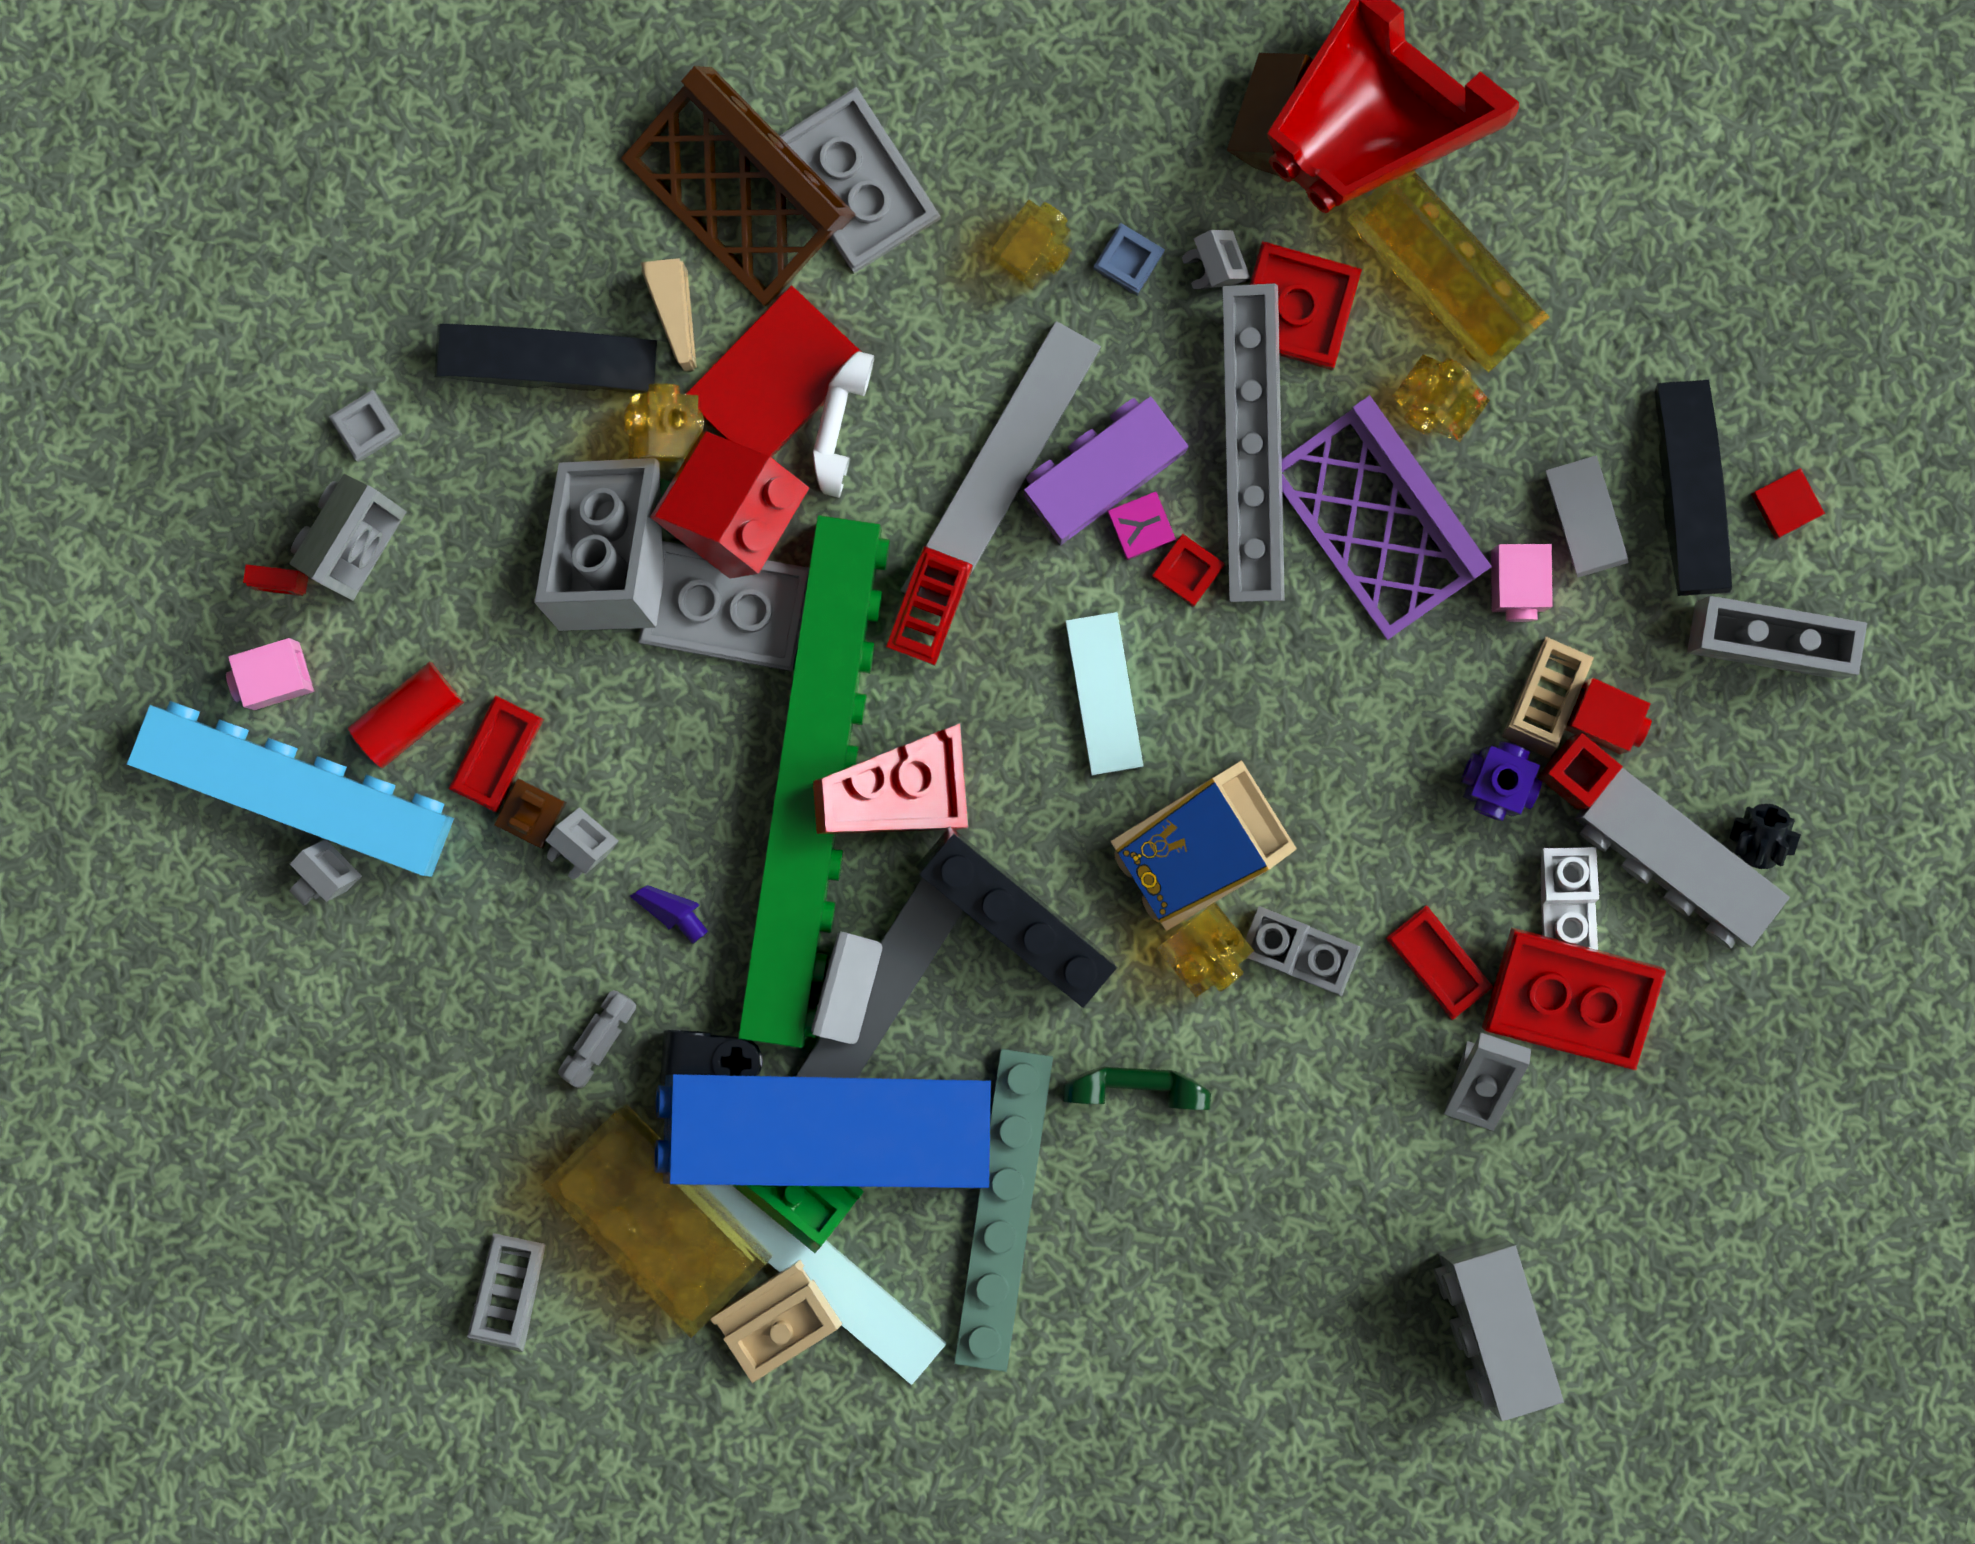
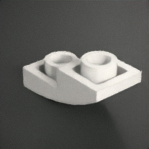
(1570, 895)

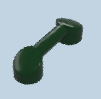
(1092, 1085)

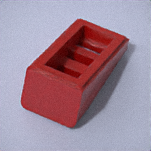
(944, 563)

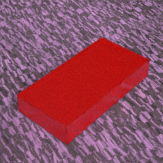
(496, 754)
(1439, 962)

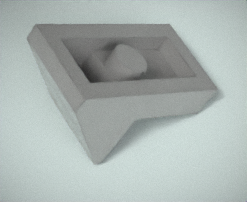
(1486, 1080)

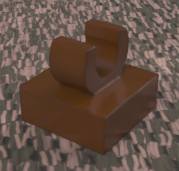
(530, 813)

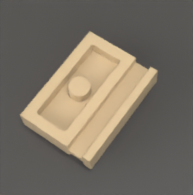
(776, 1321)

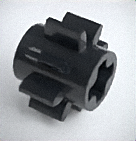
(1764, 836)

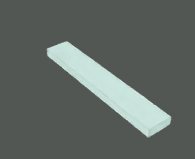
(855, 1298)

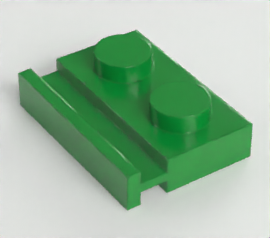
(804, 1211)

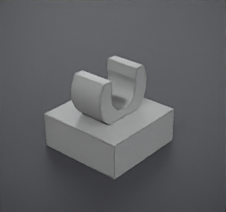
(1220, 258)
(581, 842)
(322, 873)

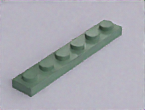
(1004, 1211)

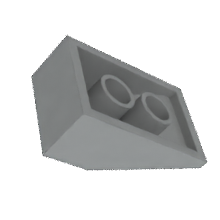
(346, 536)
(603, 547)

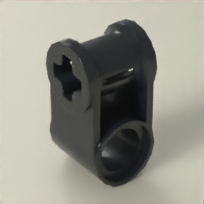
(704, 1054)

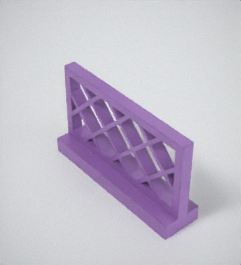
(1416, 490)

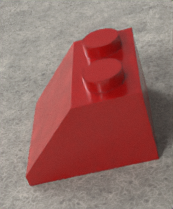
(729, 504)

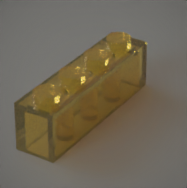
(1448, 269)

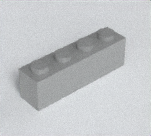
(1683, 860)

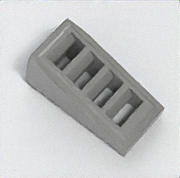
(483, 1309)

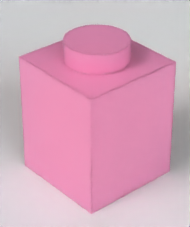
(1521, 580)
(269, 674)

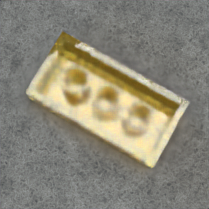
(664, 1236)

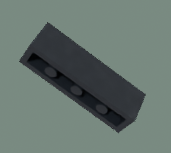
(1016, 917)

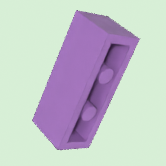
(1103, 468)

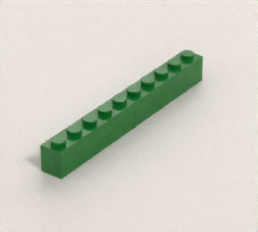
(814, 745)

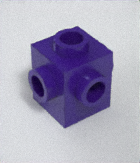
(1482, 783)

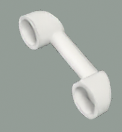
(850, 378)

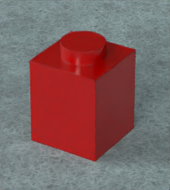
(1610, 717)
(1580, 771)

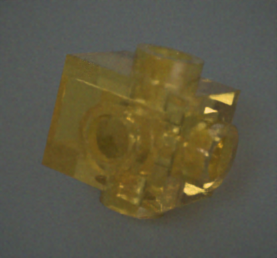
(1434, 389)
(662, 423)
(1206, 951)

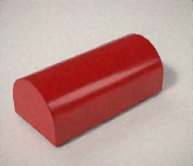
(405, 715)

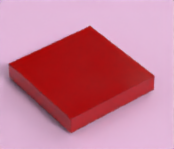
(1312, 301)

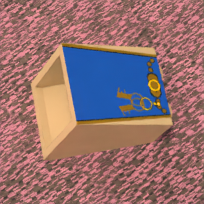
(1202, 846)

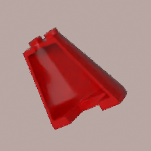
(1376, 110)

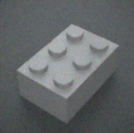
(1498, 1328)

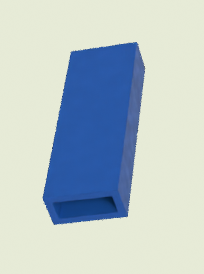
(823, 1131)

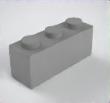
(1777, 638)

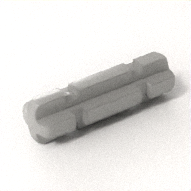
(597, 1039)

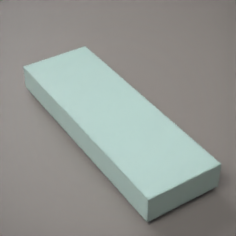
(1104, 693)

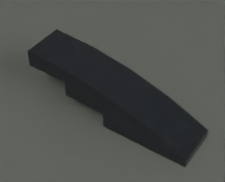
(544, 358)
(1693, 488)

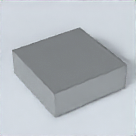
(365, 425)

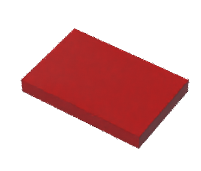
(773, 375)
(1573, 998)

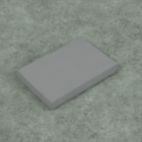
(867, 173)
(732, 619)

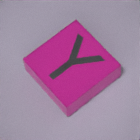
(1141, 525)

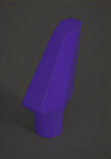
(671, 911)

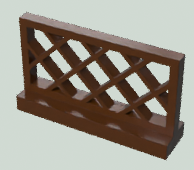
(767, 152)

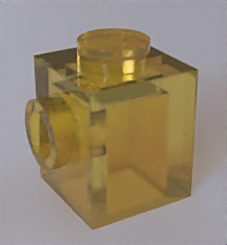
(1033, 243)

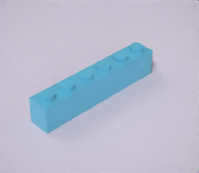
(291, 790)

